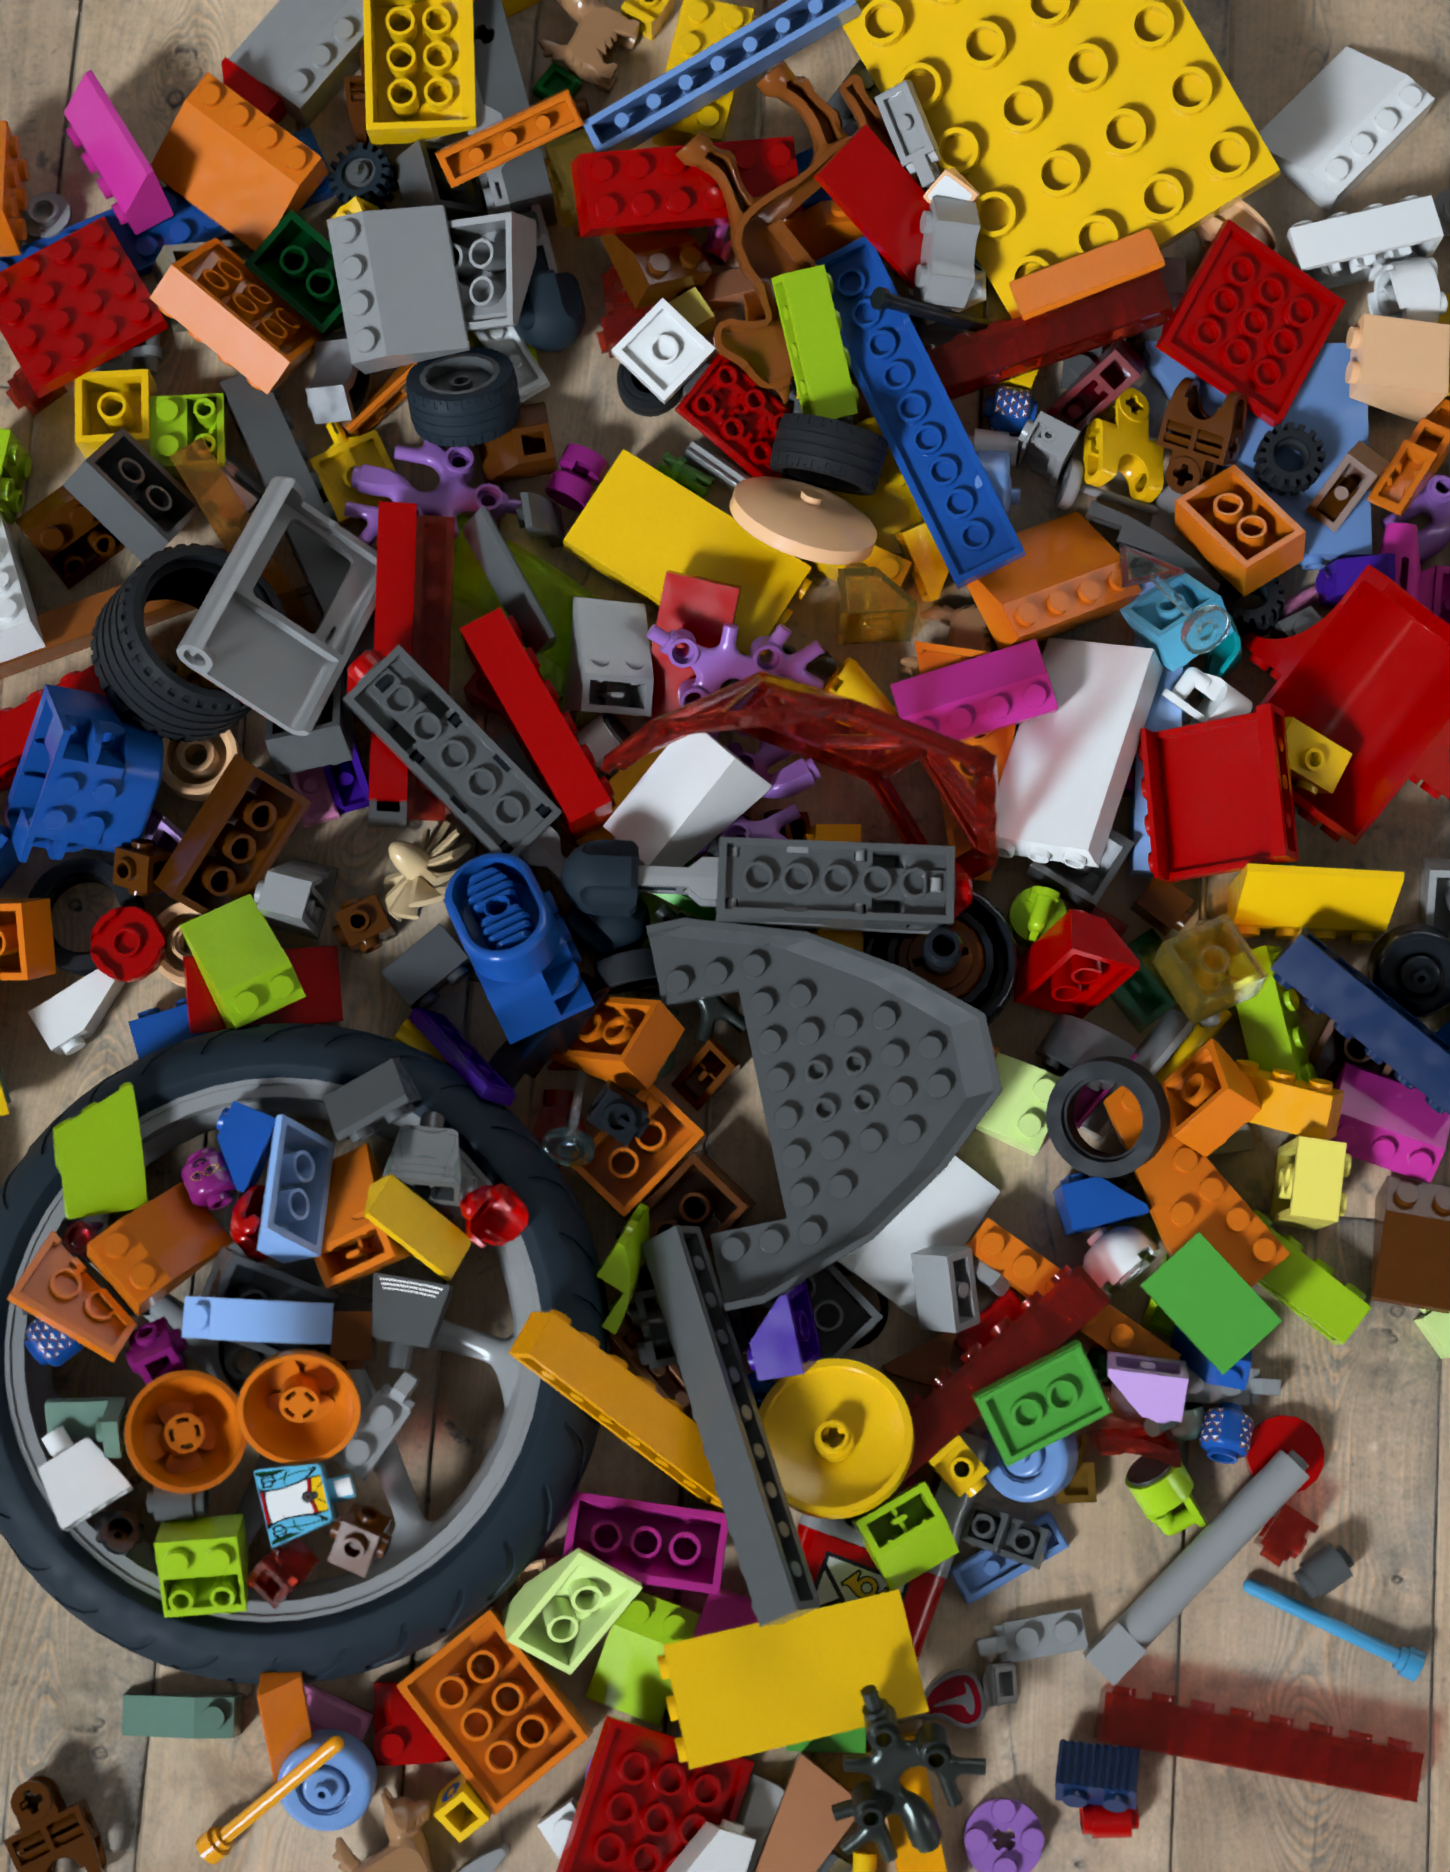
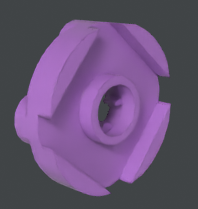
(1003, 1815)

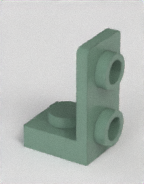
(90, 1418)

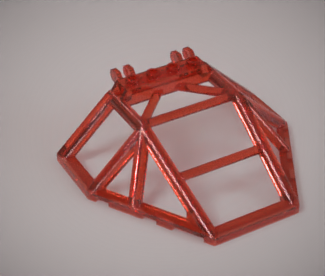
(808, 728)

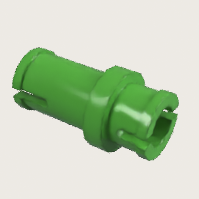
(685, 474)

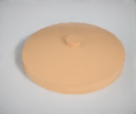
(803, 520)

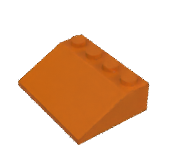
(236, 163)
(236, 315)
(1059, 585)
(494, 1711)

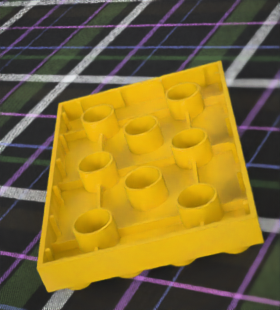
(1069, 119)

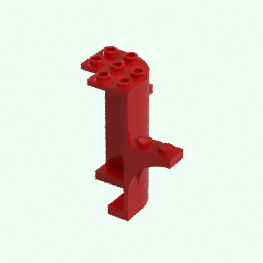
(1373, 685)

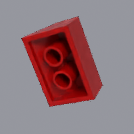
(1074, 966)

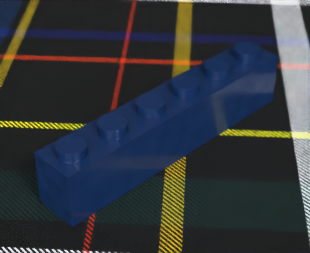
(1368, 1015)

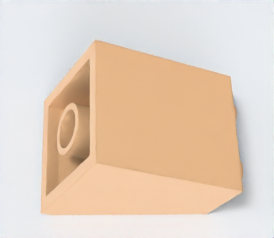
(1398, 364)

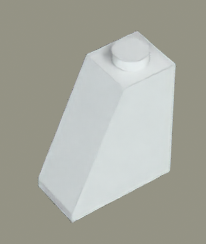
(716, 1849)

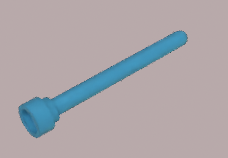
(1406, 1660)

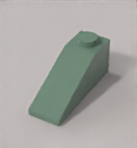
(183, 1715)

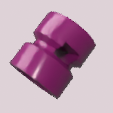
(578, 475)

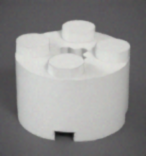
(1407, 290)

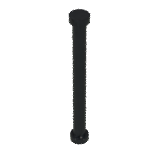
(883, 299)

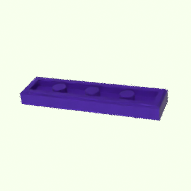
(462, 1056)

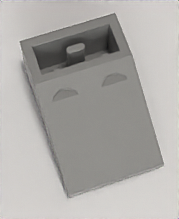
(609, 658)

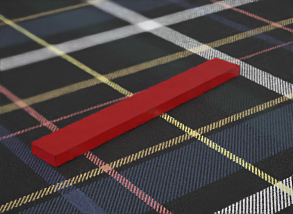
(392, 628)

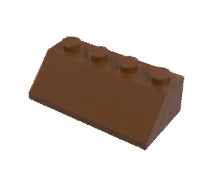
(232, 838)

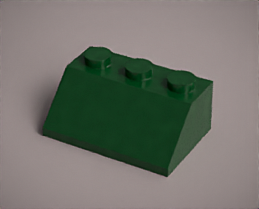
(301, 271)

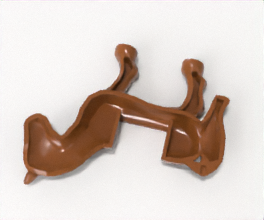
(757, 228)

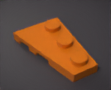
(71, 1301)

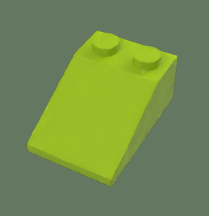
(242, 962)
(628, 1665)

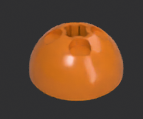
(198, 1413)
(298, 1425)

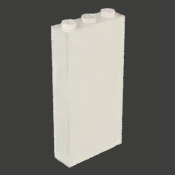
(1075, 763)

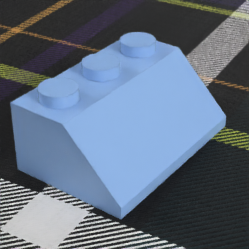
(295, 1192)

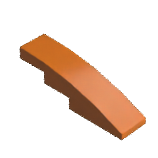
(1414, 462)

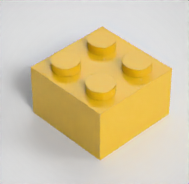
(112, 401)

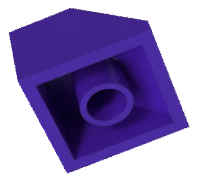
(786, 1338)

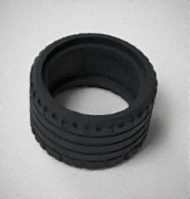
(131, 669)

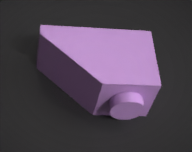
(1150, 1384)

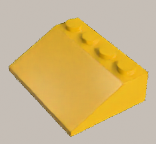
(418, 69)
(1319, 898)

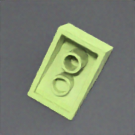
(1021, 1107)
(568, 1609)

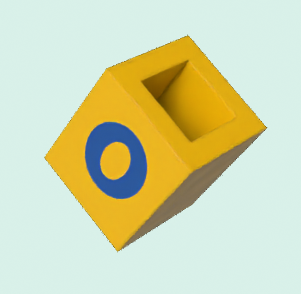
(461, 1808)

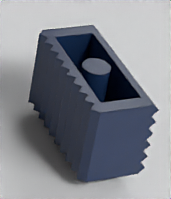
(1097, 1775)

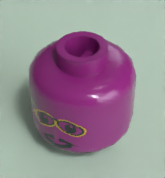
(208, 1179)

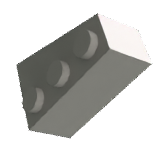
(297, 896)

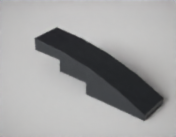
(533, 1051)

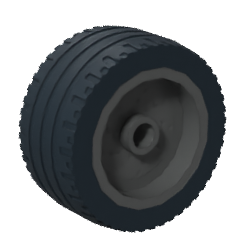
(463, 397)

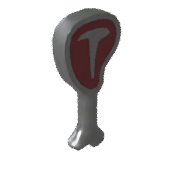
(955, 1698)

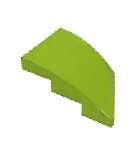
(102, 1157)
(624, 1265)

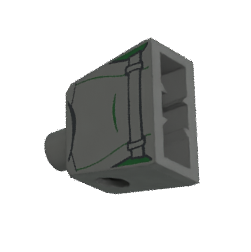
(428, 1160)

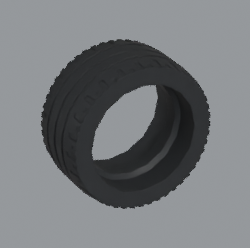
(828, 453)

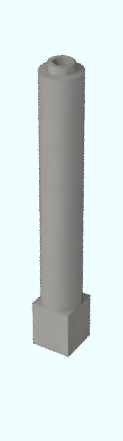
(1128, 1637)

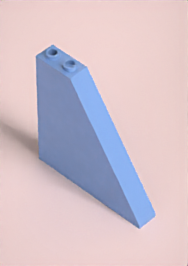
(1321, 406)

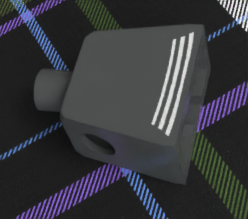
(407, 1315)

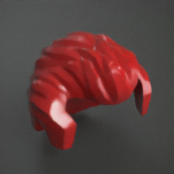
(494, 1215)
(246, 1222)

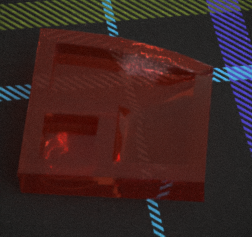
(1138, 1442)

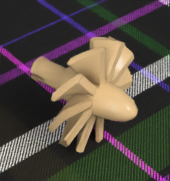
(421, 872)

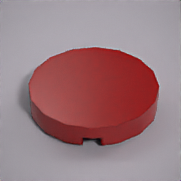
(128, 944)
(1286, 1434)

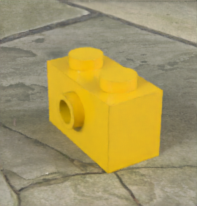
(1314, 759)

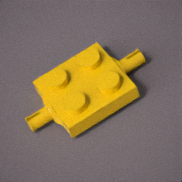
(337, 465)

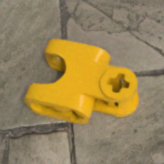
(1122, 443)

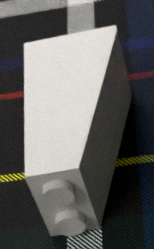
(685, 800)

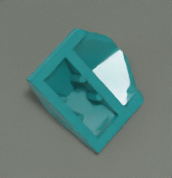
(1224, 657)

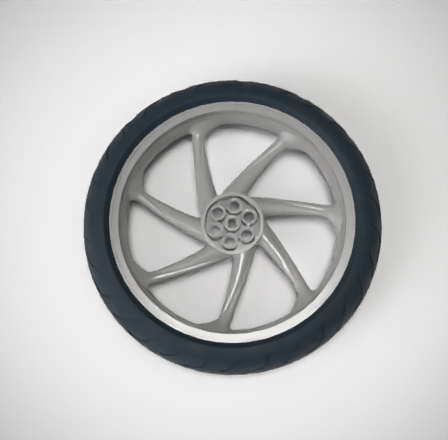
(433, 1570)

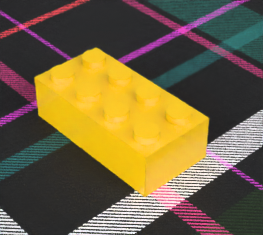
(699, 27)

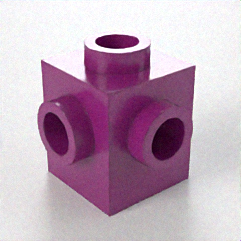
(156, 1350)

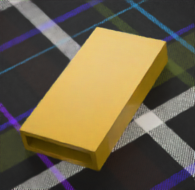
(651, 524)
(790, 1680)

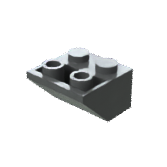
(370, 1099)

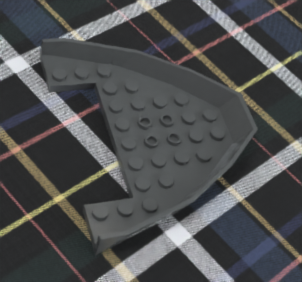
(859, 1082)

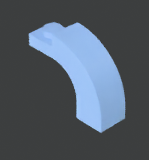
(257, 1320)

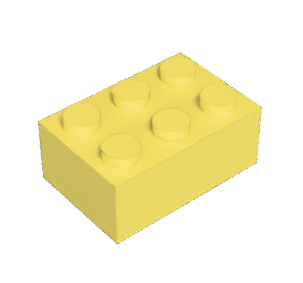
(1309, 1183)

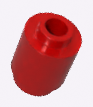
(1107, 1824)

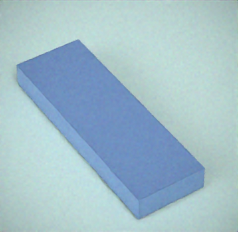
(988, 1571)

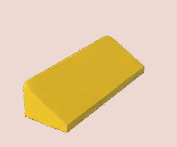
(416, 1225)

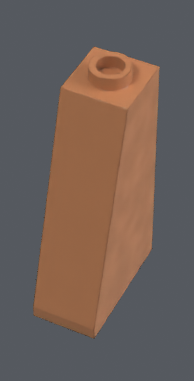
(804, 1823)

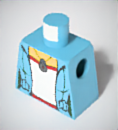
(300, 1499)

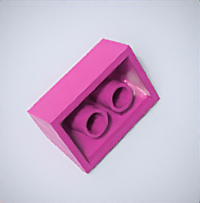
(1390, 1124)

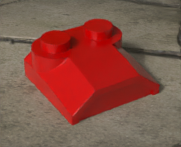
(400, 1732)

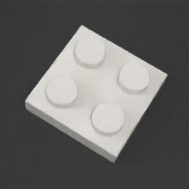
(663, 350)

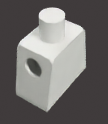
(79, 1478)

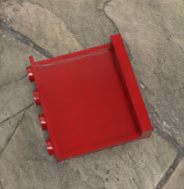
(1218, 795)

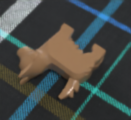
(593, 42)
(966, 630)
(407, 1844)

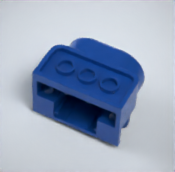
(82, 777)
(516, 944)

